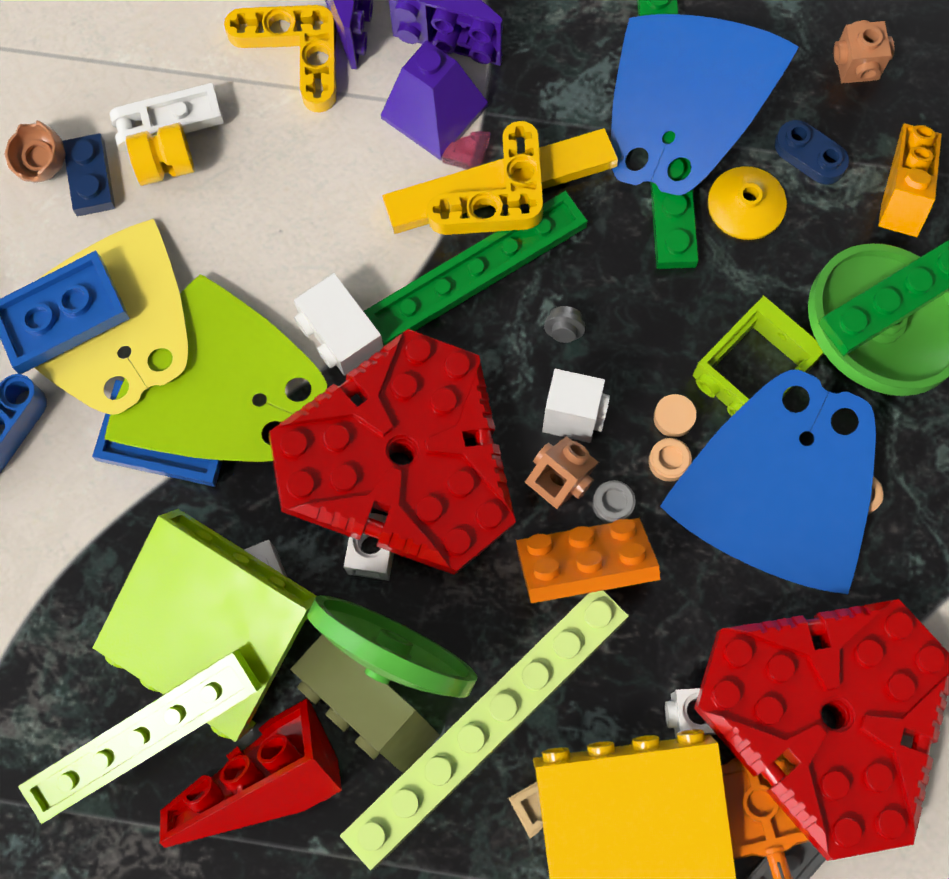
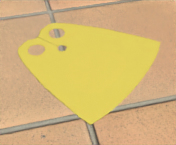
(153, 302)

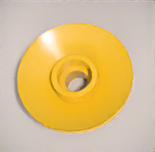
(743, 217)

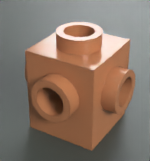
(863, 51)
(562, 472)

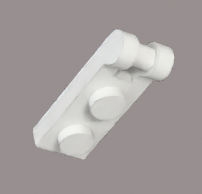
(192, 107)

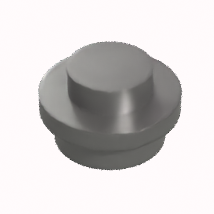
(565, 324)

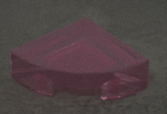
(467, 151)

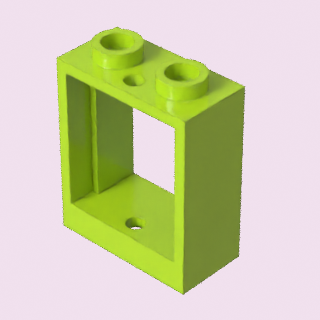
(777, 329)

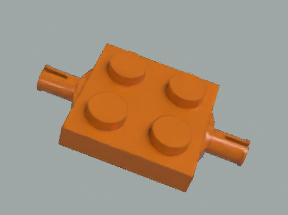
(756, 820)

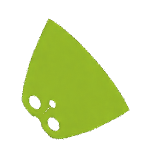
(210, 404)

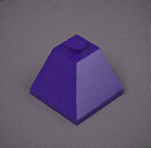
(433, 100)

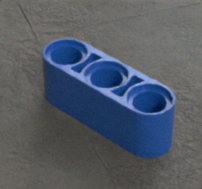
(18, 418)

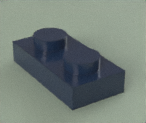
(88, 175)

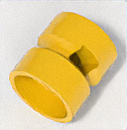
(160, 154)

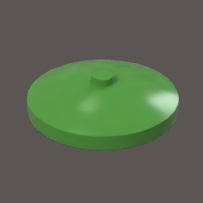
(903, 358)
(390, 648)

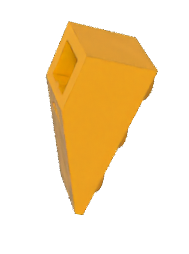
(911, 180)

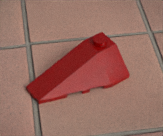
(270, 779)

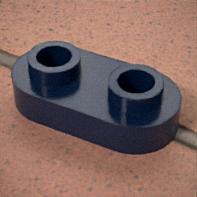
(809, 153)

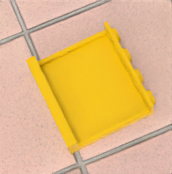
(636, 810)

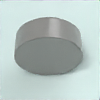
(613, 501)

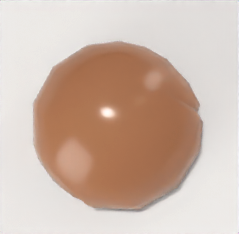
(35, 152)

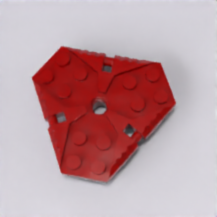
(418, 403)
(880, 678)

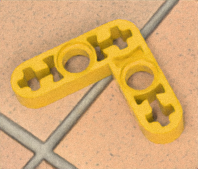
(308, 39)
(514, 195)

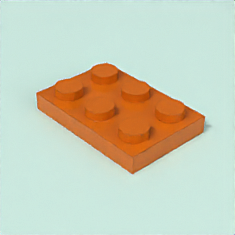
(587, 560)

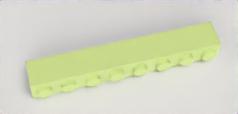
(483, 728)

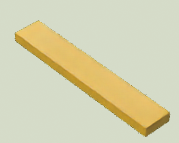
(558, 165)

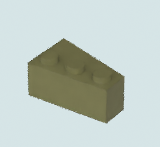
(370, 707)

